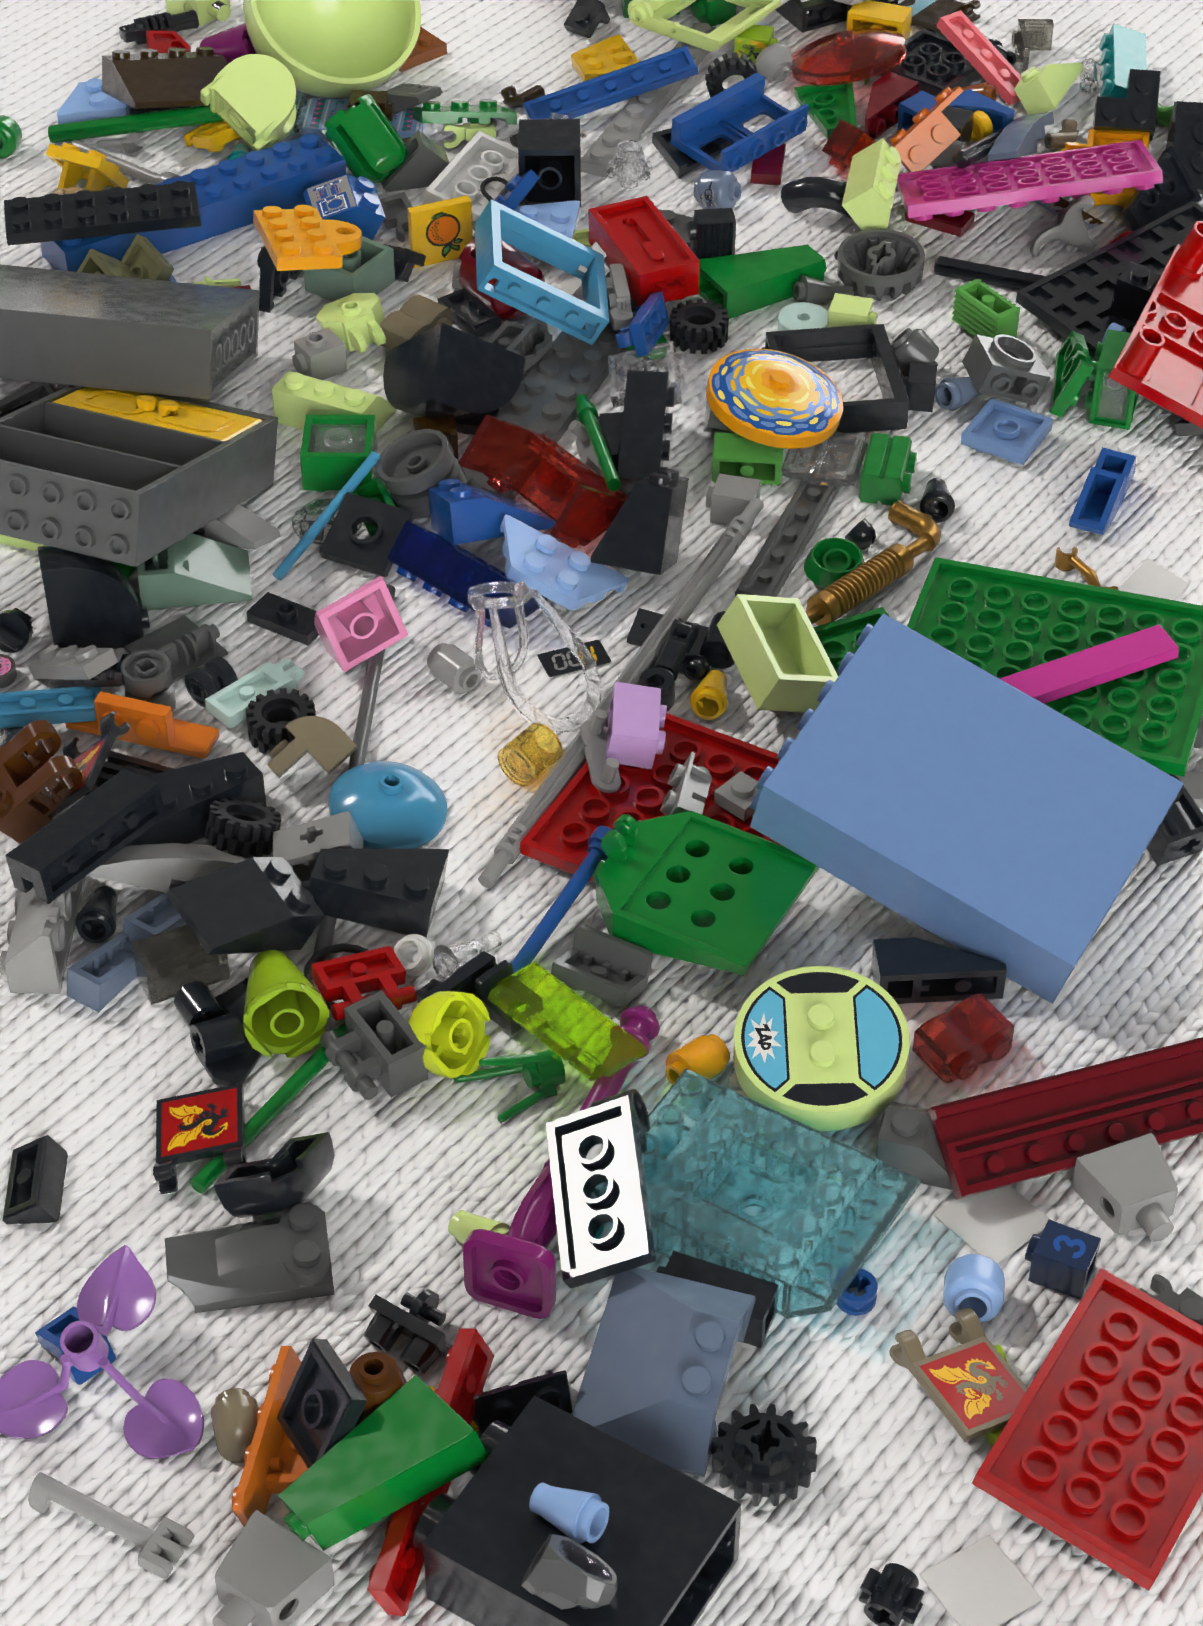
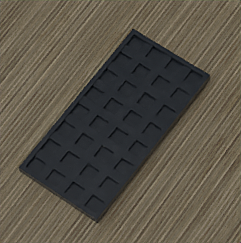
(1083, 291)

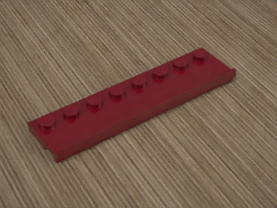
(1056, 1119)

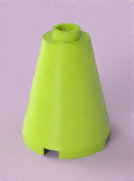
(282, 1007)

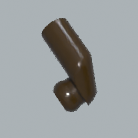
(513, 99)

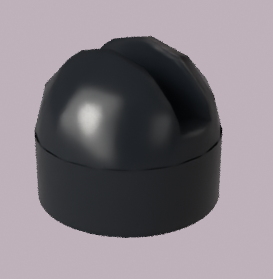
(862, 534)

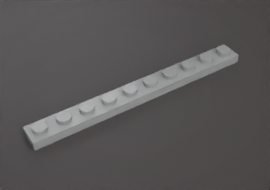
(636, 116)

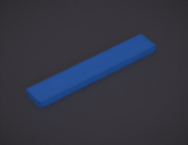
(614, 86)

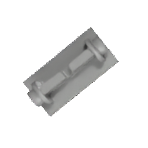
(689, 788)

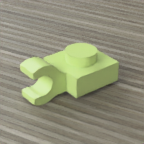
(467, 132)

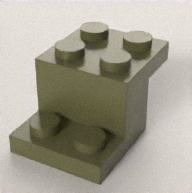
(139, 261)

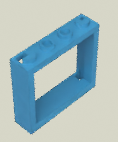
(530, 293)

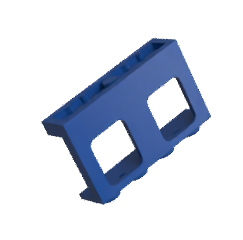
(723, 118)

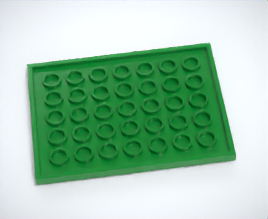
(1025, 620)

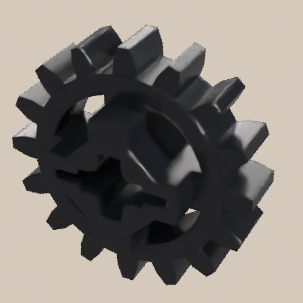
(785, 1466)

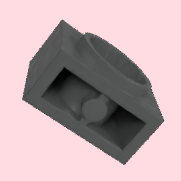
(1006, 368)

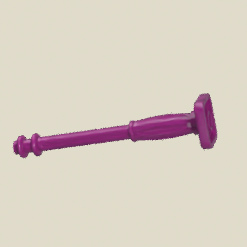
(517, 1267)

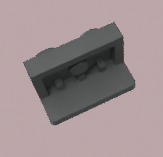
(604, 966)

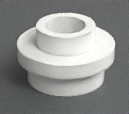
(405, 949)

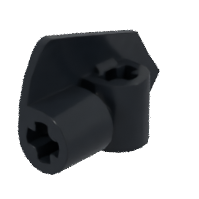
(218, 1030)

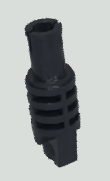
(158, 22)

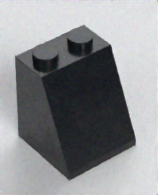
(554, 155)
(647, 526)

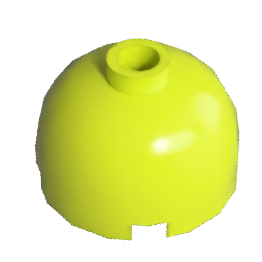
(453, 1032)

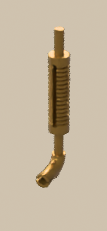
(879, 570)

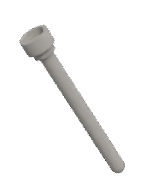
(128, 167)

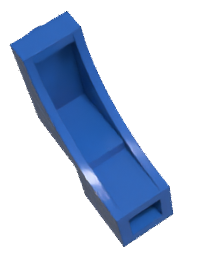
(967, 100)

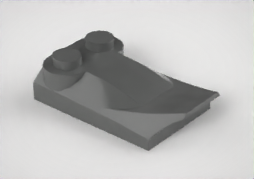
(253, 1261)

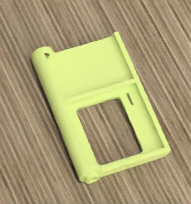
(655, 14)

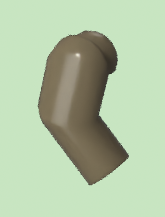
(1068, 134)

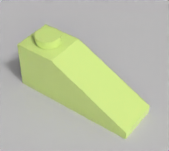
(1045, 87)

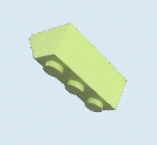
(872, 185)
(302, 395)

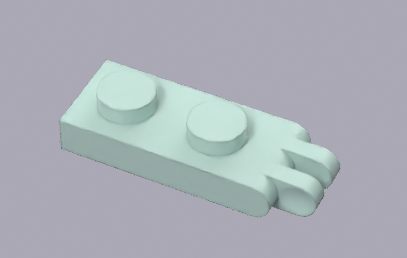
(231, 702)

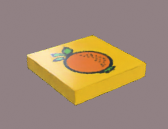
(440, 229)

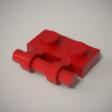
(359, 974)

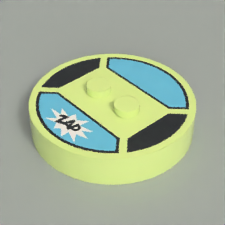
(821, 1047)

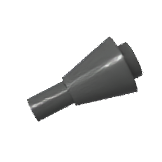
(817, 291)

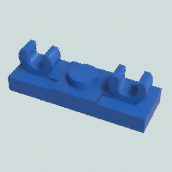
(647, 325)

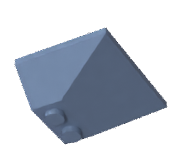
(663, 1365)

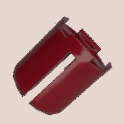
(510, 256)

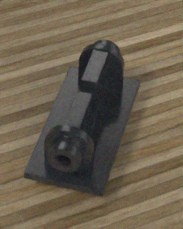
(509, 1401)

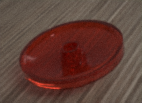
(848, 56)

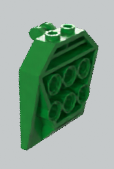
(696, 888)

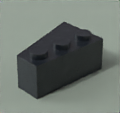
(380, 886)

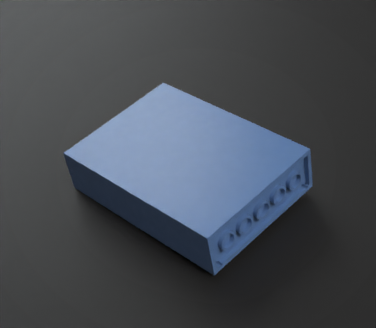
(963, 804)

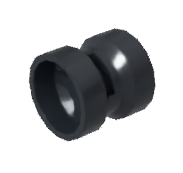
(211, 679)

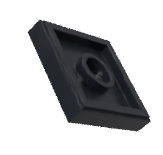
(320, 1403)

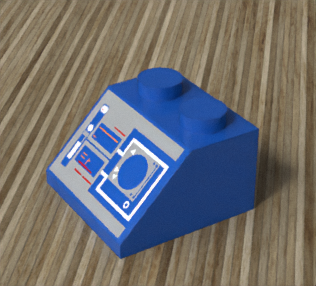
(349, 201)

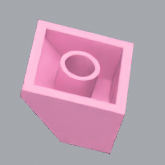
(360, 624)

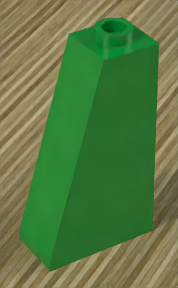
(757, 278)
(382, 1465)

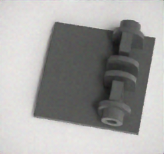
(184, 644)

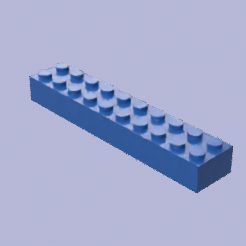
(225, 198)

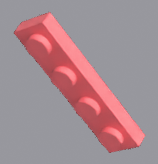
(981, 54)

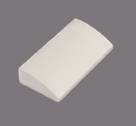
(477, 161)

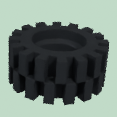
(728, 68)
(699, 326)
(275, 708)
(242, 826)

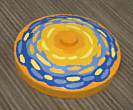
(774, 398)

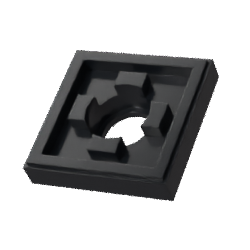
(370, 553)

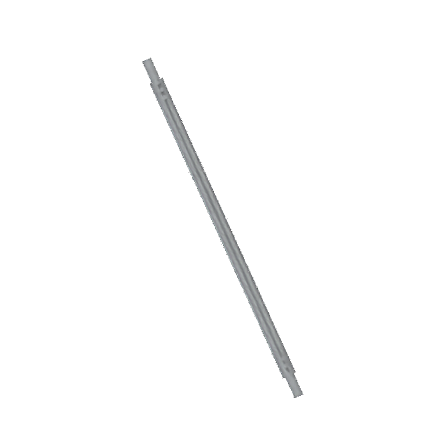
(574, 757)

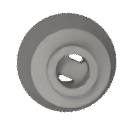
(775, 62)

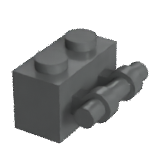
(384, 1045)

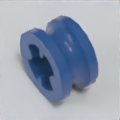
(860, 1304)

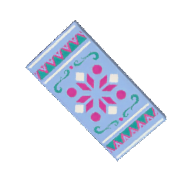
(322, 109)

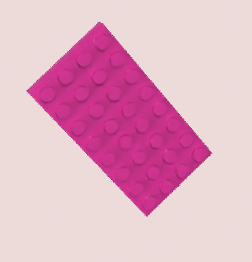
(1028, 179)

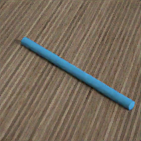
(325, 516)

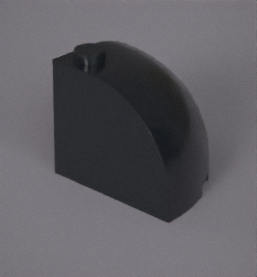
(450, 374)
(89, 601)

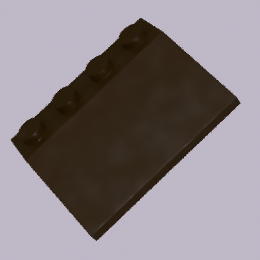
(160, 78)

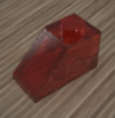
(845, 143)

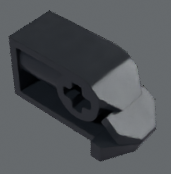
(1180, 830)

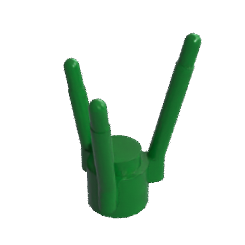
(539, 1070)

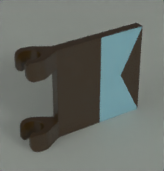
(928, 12)

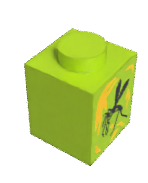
(754, 41)

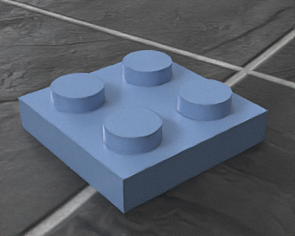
(1006, 431)

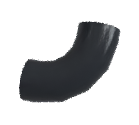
(814, 193)

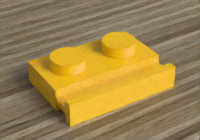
(211, 136)

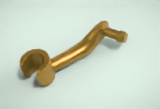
(1069, 561)

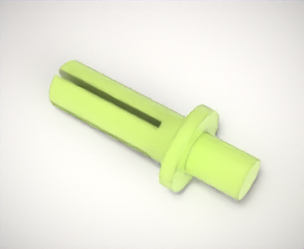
(222, 282)

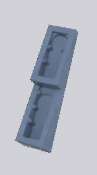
(112, 966)

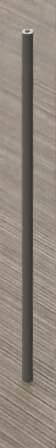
(361, 739)

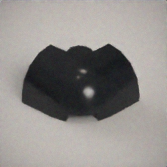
(277, 1182)

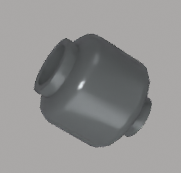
(914, 348)

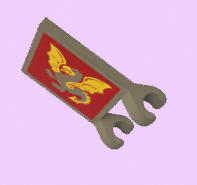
(966, 1382)

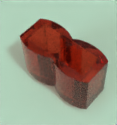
(963, 1039)

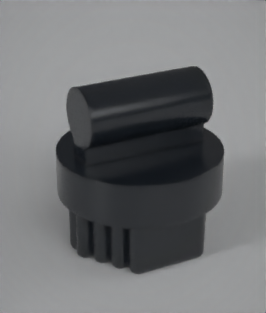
(14, 630)

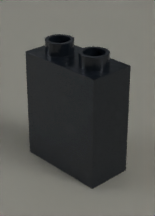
(662, 1539)

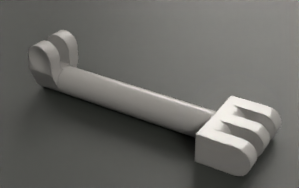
(154, 1543)

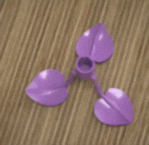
(118, 1297)

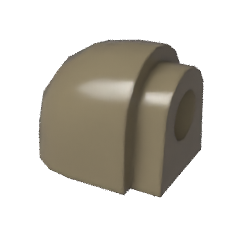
(234, 1423)

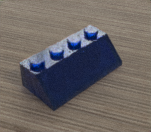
(449, 570)

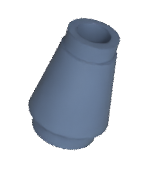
(955, 392)

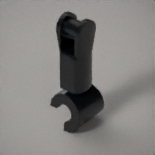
(671, 660)

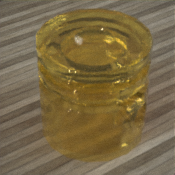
(530, 754)

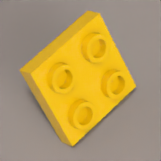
(85, 166)

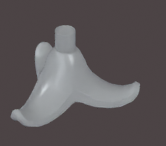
(1068, 227)

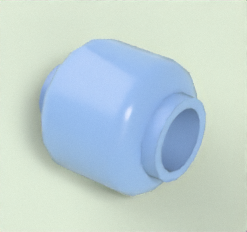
(975, 1284)

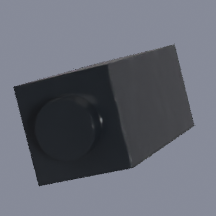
(708, 1273)

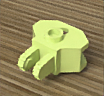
(354, 320)

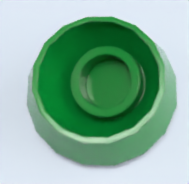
(832, 560)

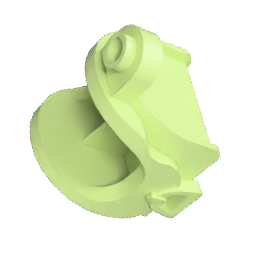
(254, 99)

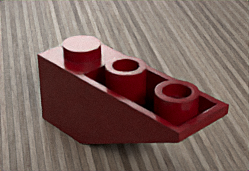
(884, 102)

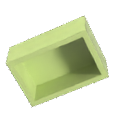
(776, 652)

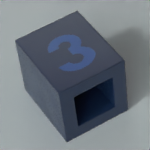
(1062, 1258)

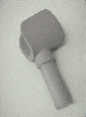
(126, 145)

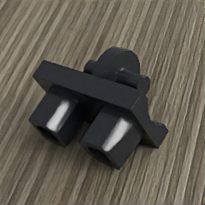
(425, 1341)

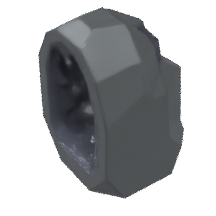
(570, 1575)

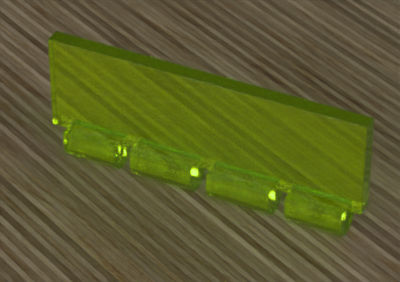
(565, 1022)

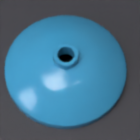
(390, 804)

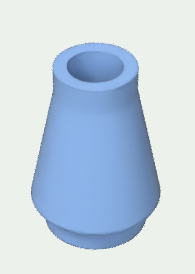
(573, 1512)

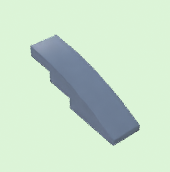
(1020, 136)

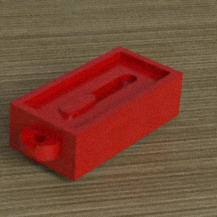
(648, 248)

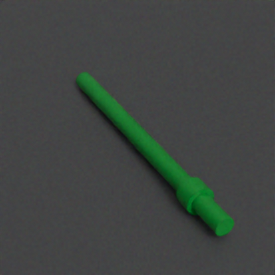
(588, 416)
(268, 1111)

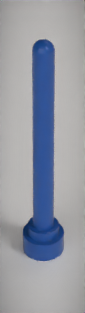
(563, 901)

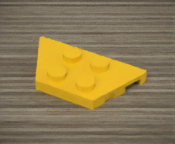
(603, 58)

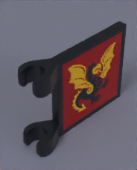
(93, 758)
(197, 1129)

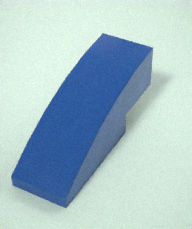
(1103, 491)

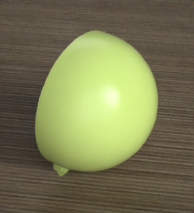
(335, 42)

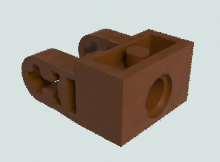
(23, 795)

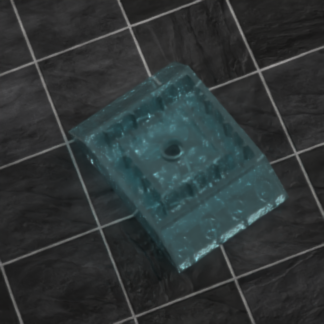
(726, 1152)

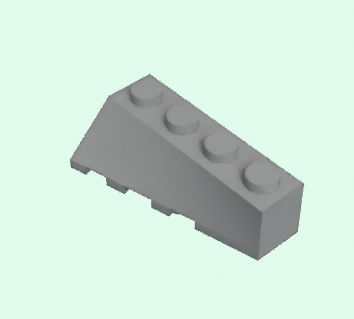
(40, 941)

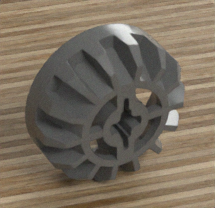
(880, 254)

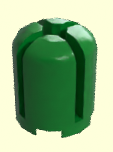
(366, 140)

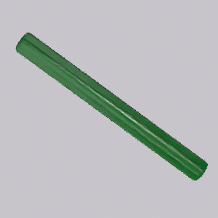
(132, 124)

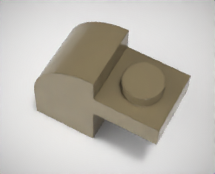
(315, 736)

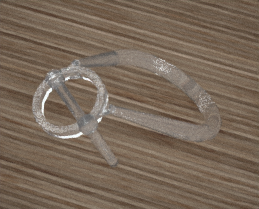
(506, 670)

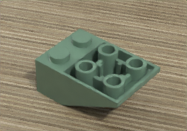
(195, 574)

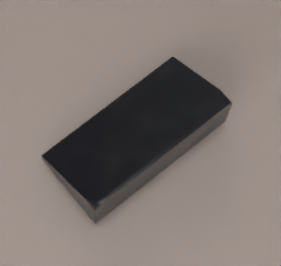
(35, 1182)

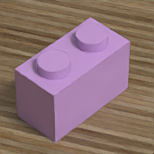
(635, 725)

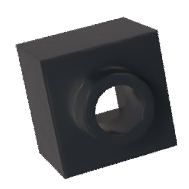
(921, 386)

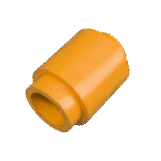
(702, 1055)

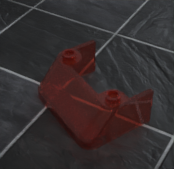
(545, 477)

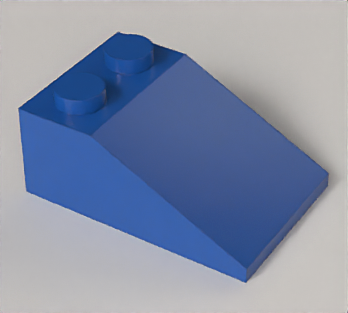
(473, 514)

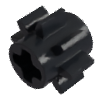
(891, 1595)

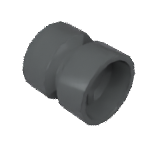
(149, 677)

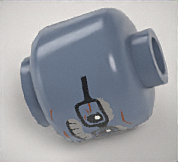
(717, 189)

